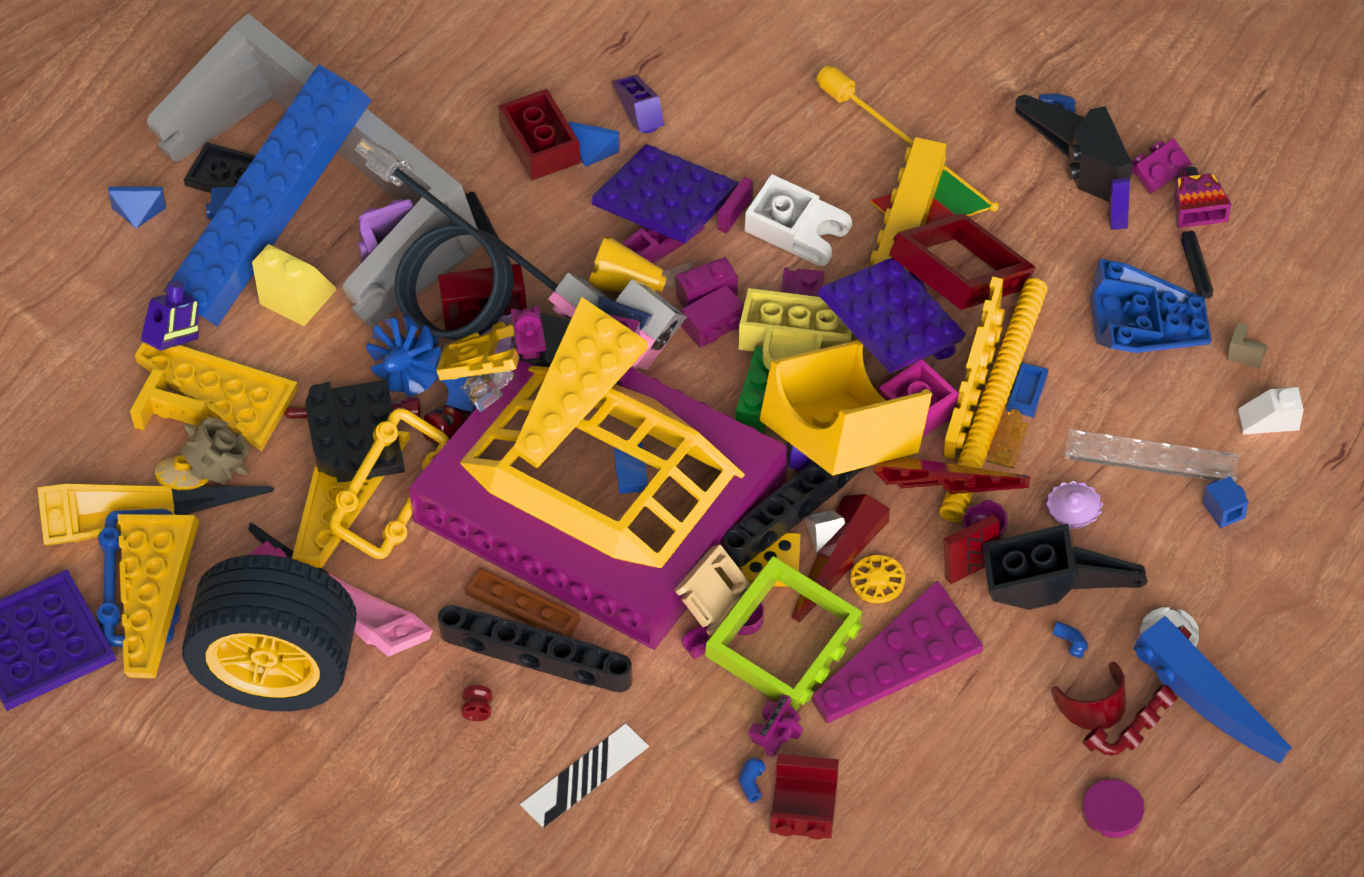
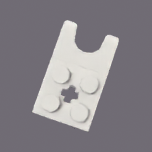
(795, 220)

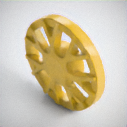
(877, 579)

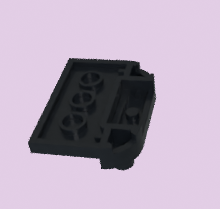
(343, 428)

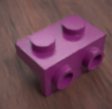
(1161, 165)

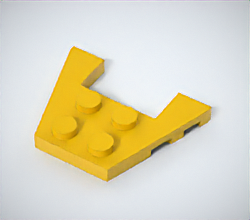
(477, 354)

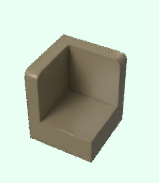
(1245, 350)

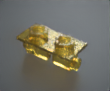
(1008, 440)

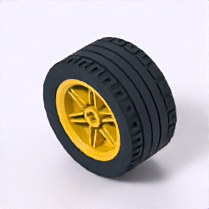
(269, 633)

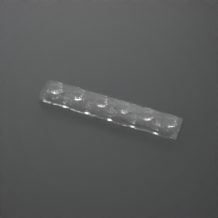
(1151, 456)

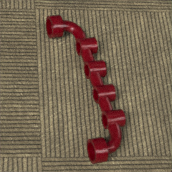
(1145, 717)

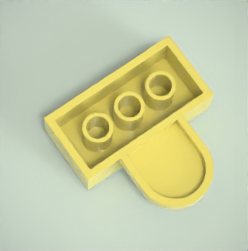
(788, 325)

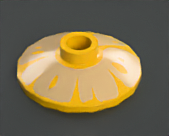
(176, 474)

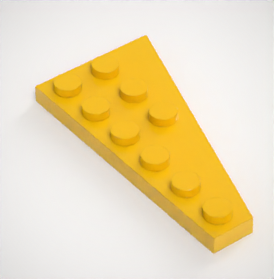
(150, 581)

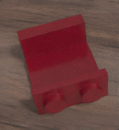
(804, 796)

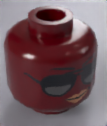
(445, 419)

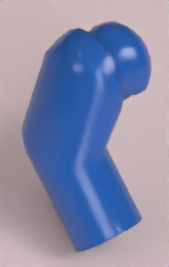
(1056, 99)
(1073, 636)
(749, 772)

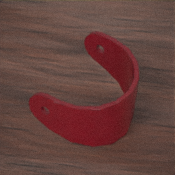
(1101, 712)

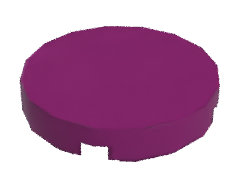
(1113, 808)

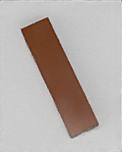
(521, 603)

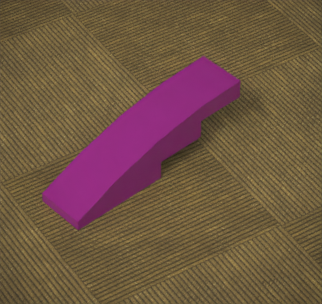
(652, 244)

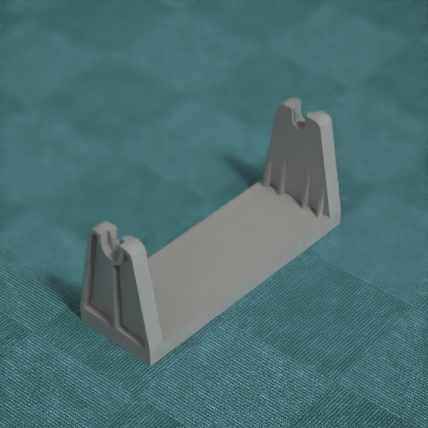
(257, 66)

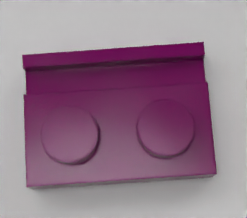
(802, 282)

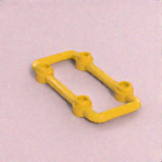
(347, 501)

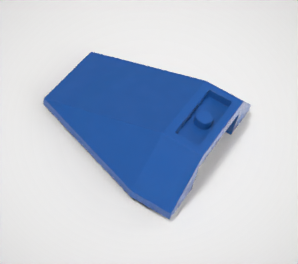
(1145, 312)

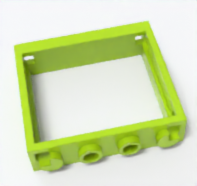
(755, 676)

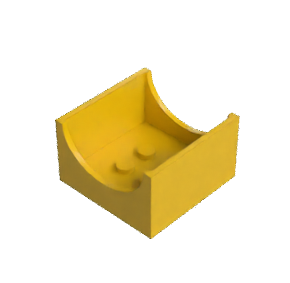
(836, 415)

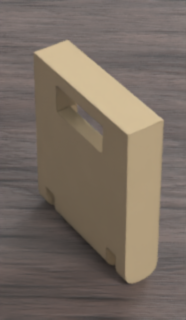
(706, 591)

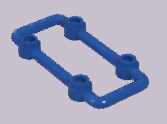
(108, 613)

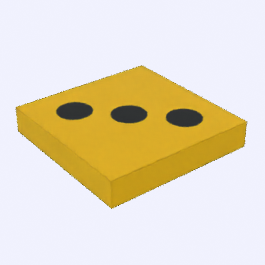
(785, 549)

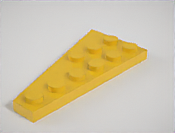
(585, 367)
(977, 372)
(233, 392)
(315, 539)

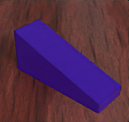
(1119, 204)

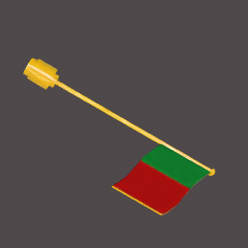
(952, 194)

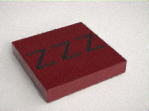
(965, 550)

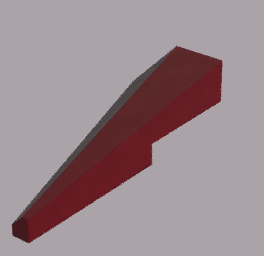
(955, 478)
(863, 521)

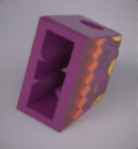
(1200, 199)

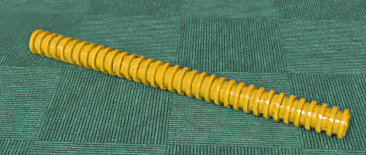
(997, 390)

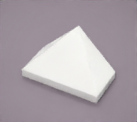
(823, 527)

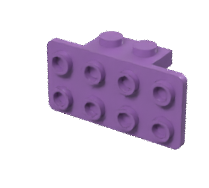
(378, 223)

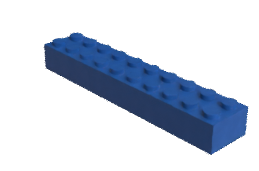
(270, 191)

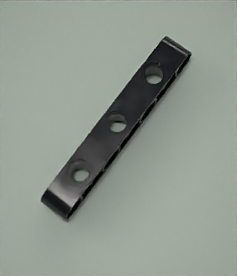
(782, 511)
(535, 648)

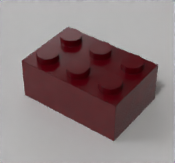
(539, 134)
(467, 293)

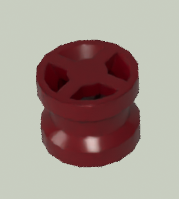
(476, 703)

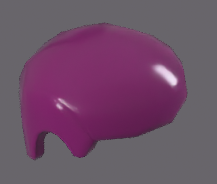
(983, 510)

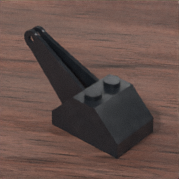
(1088, 142)
(1045, 565)

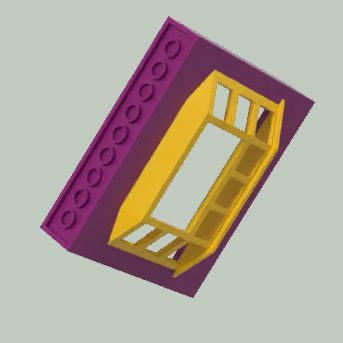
(574, 548)

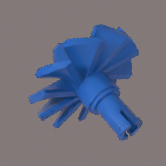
(409, 362)

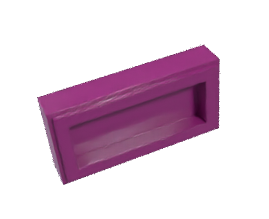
(735, 205)

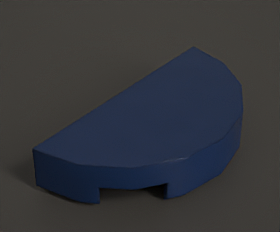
(621, 310)

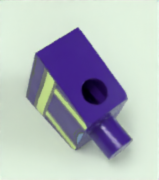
(171, 318)

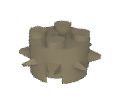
(215, 451)

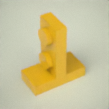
(156, 400)

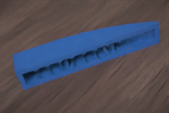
(1206, 689)

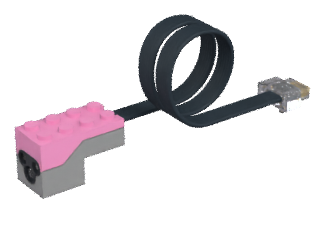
(566, 295)

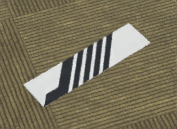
(584, 775)

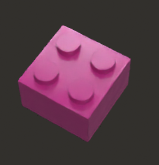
(922, 377)

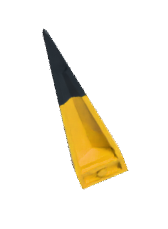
(80, 510)

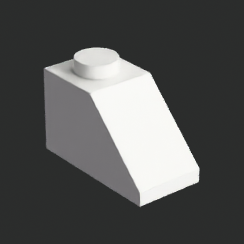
(1272, 412)

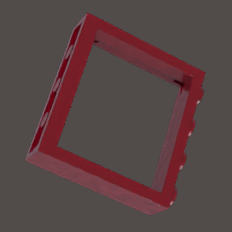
(912, 253)

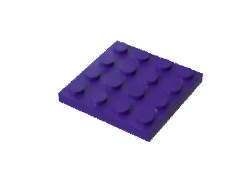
(665, 193)
(891, 314)
(47, 640)

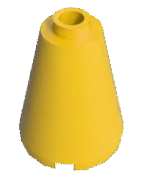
(619, 264)

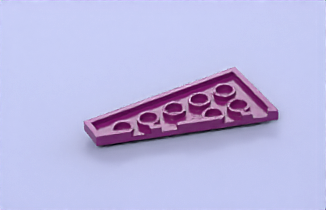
(911, 648)

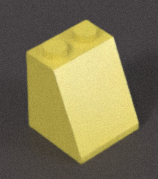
(290, 285)

